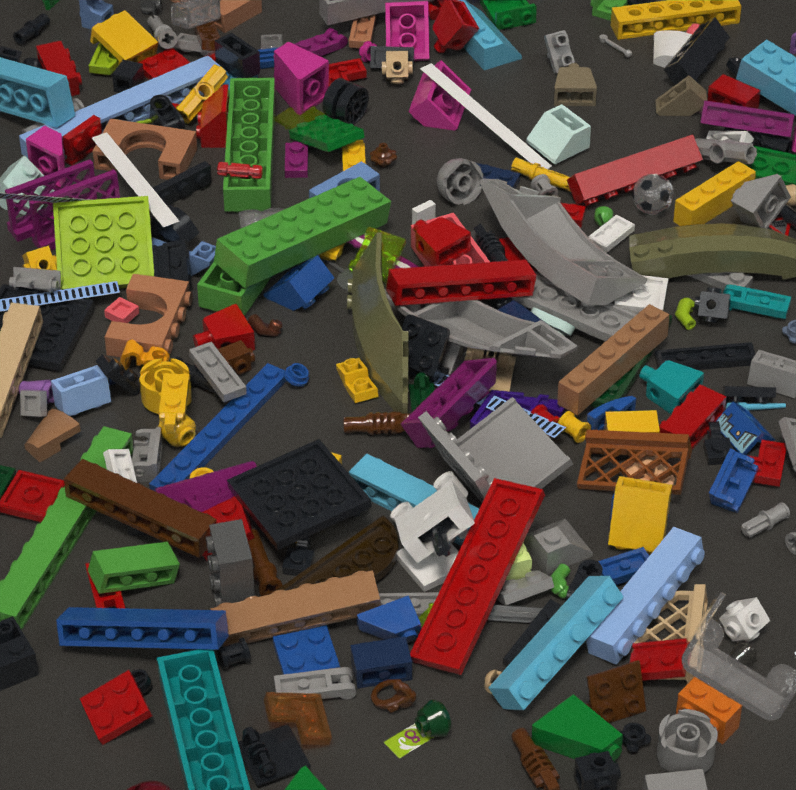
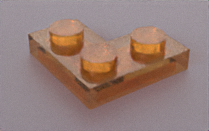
(303, 709)

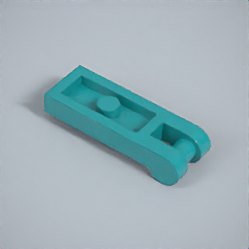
(758, 301)

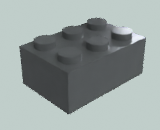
(230, 562)

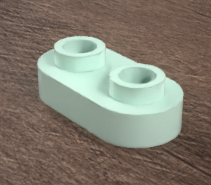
(558, 324)

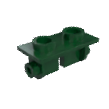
(420, 390)

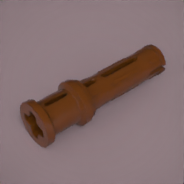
(264, 571)

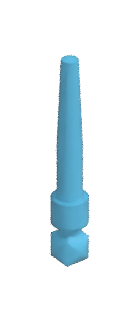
(760, 406)

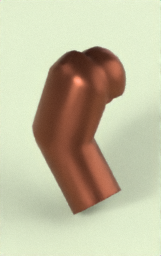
(262, 328)

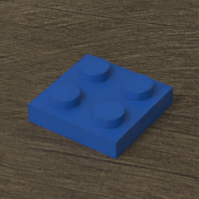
(305, 651)

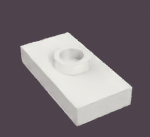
(612, 233)
(120, 462)

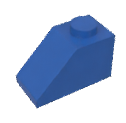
(391, 620)

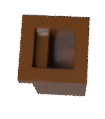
(238, 357)

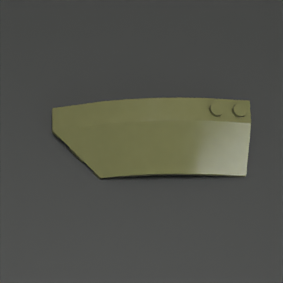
(712, 250)
(376, 330)

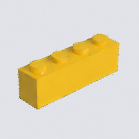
(711, 196)

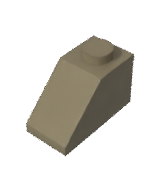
(681, 99)

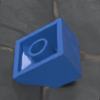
(301, 285)

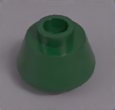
(433, 720)

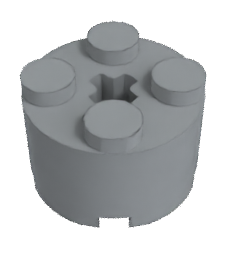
(686, 742)

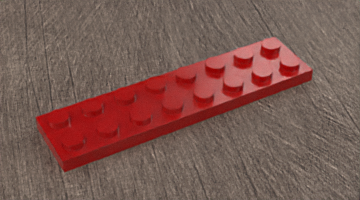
(477, 576)

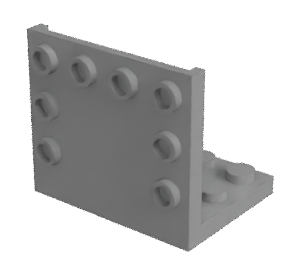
(501, 447)

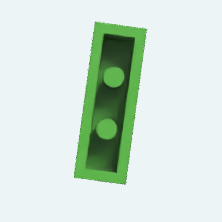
(133, 567)

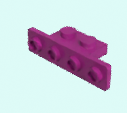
(205, 490)

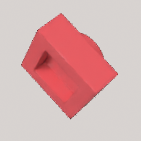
(121, 311)

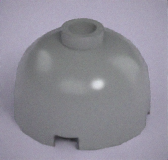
(459, 181)

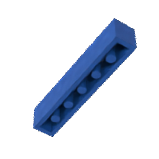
(142, 628)

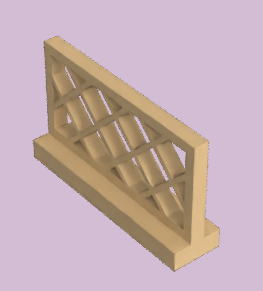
(695, 611)

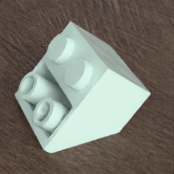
(560, 134)
(19, 173)

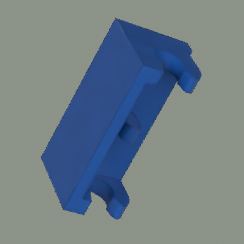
(733, 481)

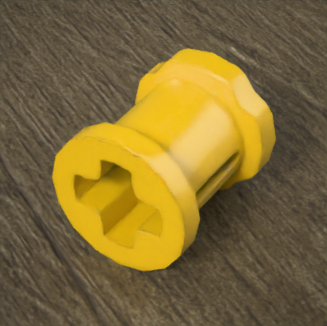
(574, 426)

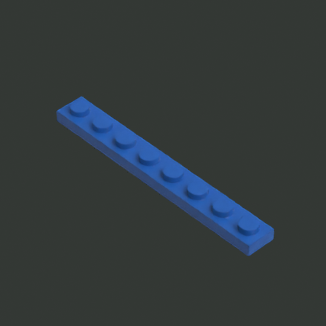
(222, 427)

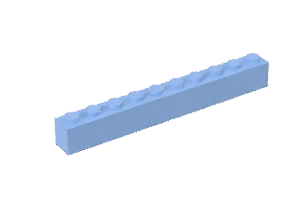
(135, 102)

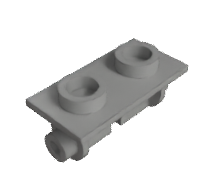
(36, 279)

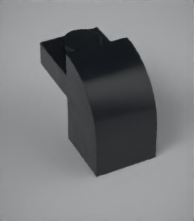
(181, 230)

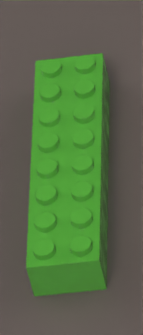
(250, 142)
(301, 231)

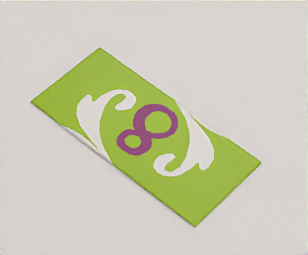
(406, 741)

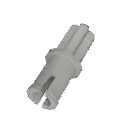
(765, 520)

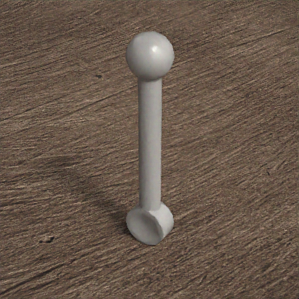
(604, 38)

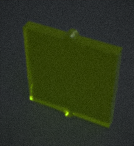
(290, 118)

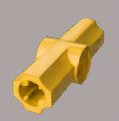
(207, 85)

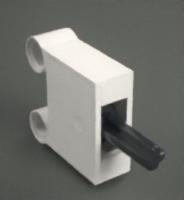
(436, 520)

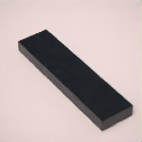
(709, 356)

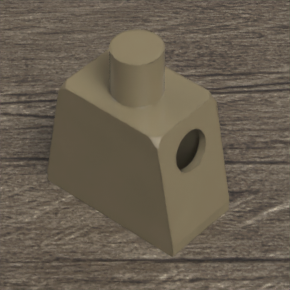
(575, 86)

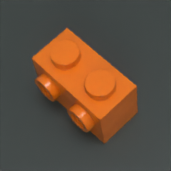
(721, 709)

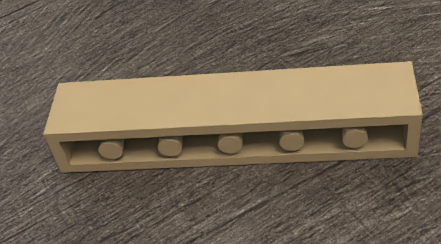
(17, 342)

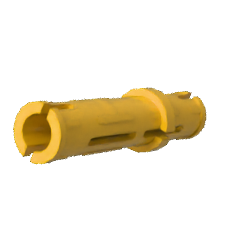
(532, 170)

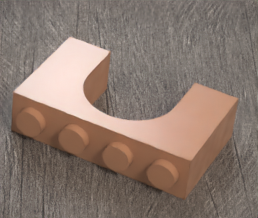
(235, 12)
(176, 144)
(155, 294)

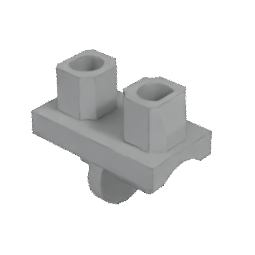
(558, 50)

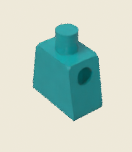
(670, 383)

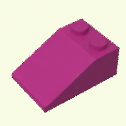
(409, 27)

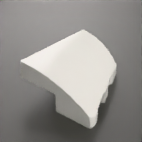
(667, 44)

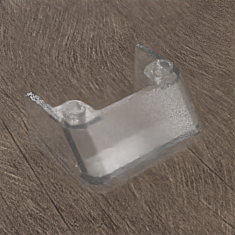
(761, 695)

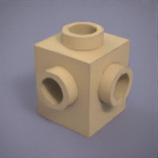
(400, 59)

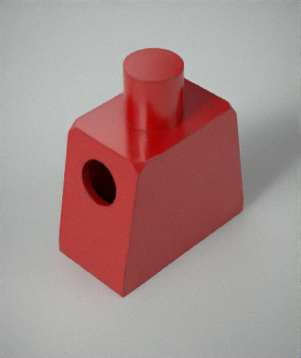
(453, 26)
(441, 241)
(226, 328)

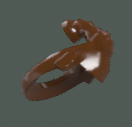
(403, 698)

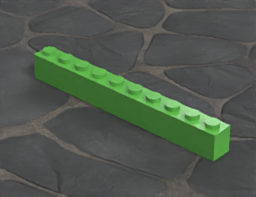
(53, 539)

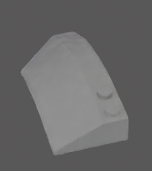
(558, 246)
(488, 329)

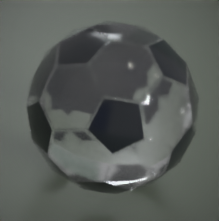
(652, 194)

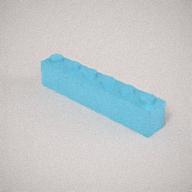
(393, 486)
(555, 642)

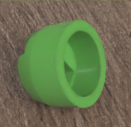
(603, 215)

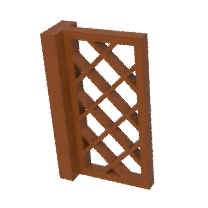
(637, 446)

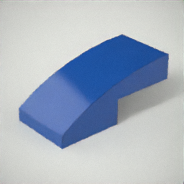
(597, 416)

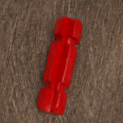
(239, 170)

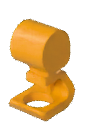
(132, 348)

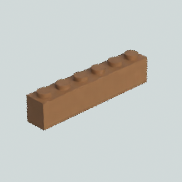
(613, 359)
(300, 607)

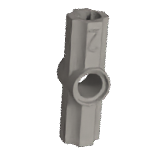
(726, 151)

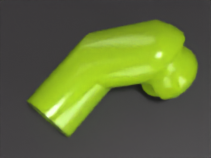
(682, 313)

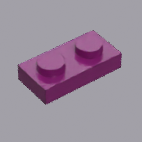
(296, 160)

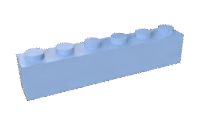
(646, 594)

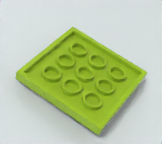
(103, 241)

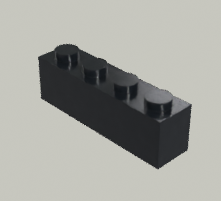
(697, 52)

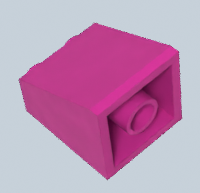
(300, 77)

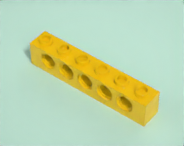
(673, 15)

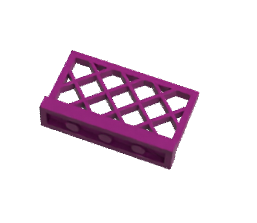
(746, 118)
(22, 227)
(47, 236)

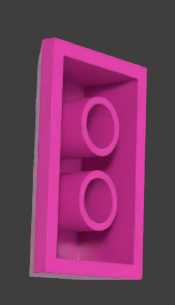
(434, 105)

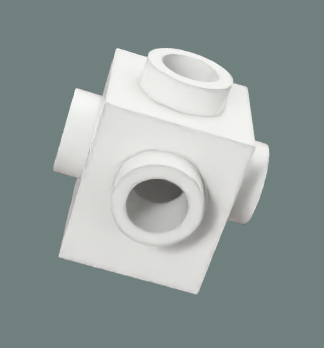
(744, 619)

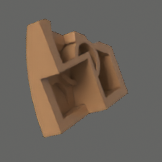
(50, 433)

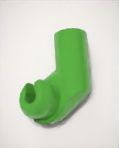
(560, 584)

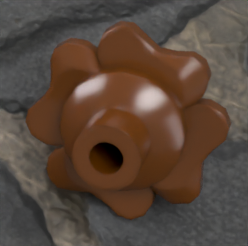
(383, 155)

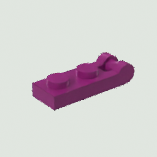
(324, 43)

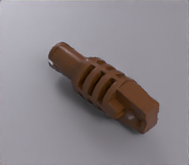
(376, 423)
(535, 761)

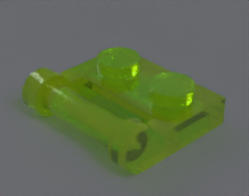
(391, 250)

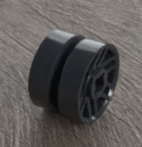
(345, 101)

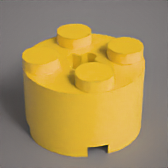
(152, 377)

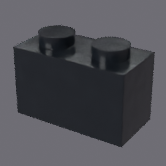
(237, 56)

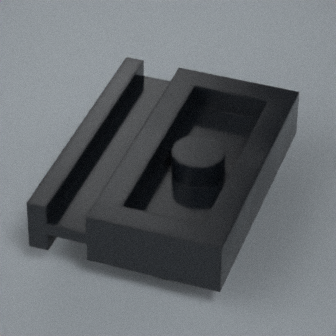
(172, 260)

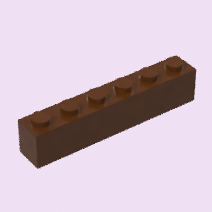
(139, 507)

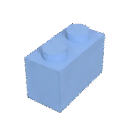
(81, 391)

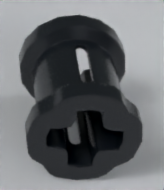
(233, 653)

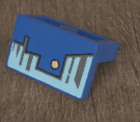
(742, 428)

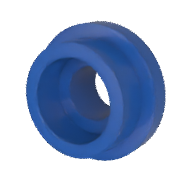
(297, 374)

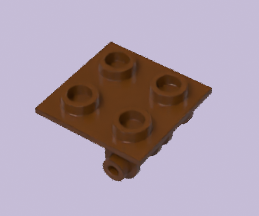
(617, 692)

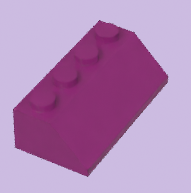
(453, 398)

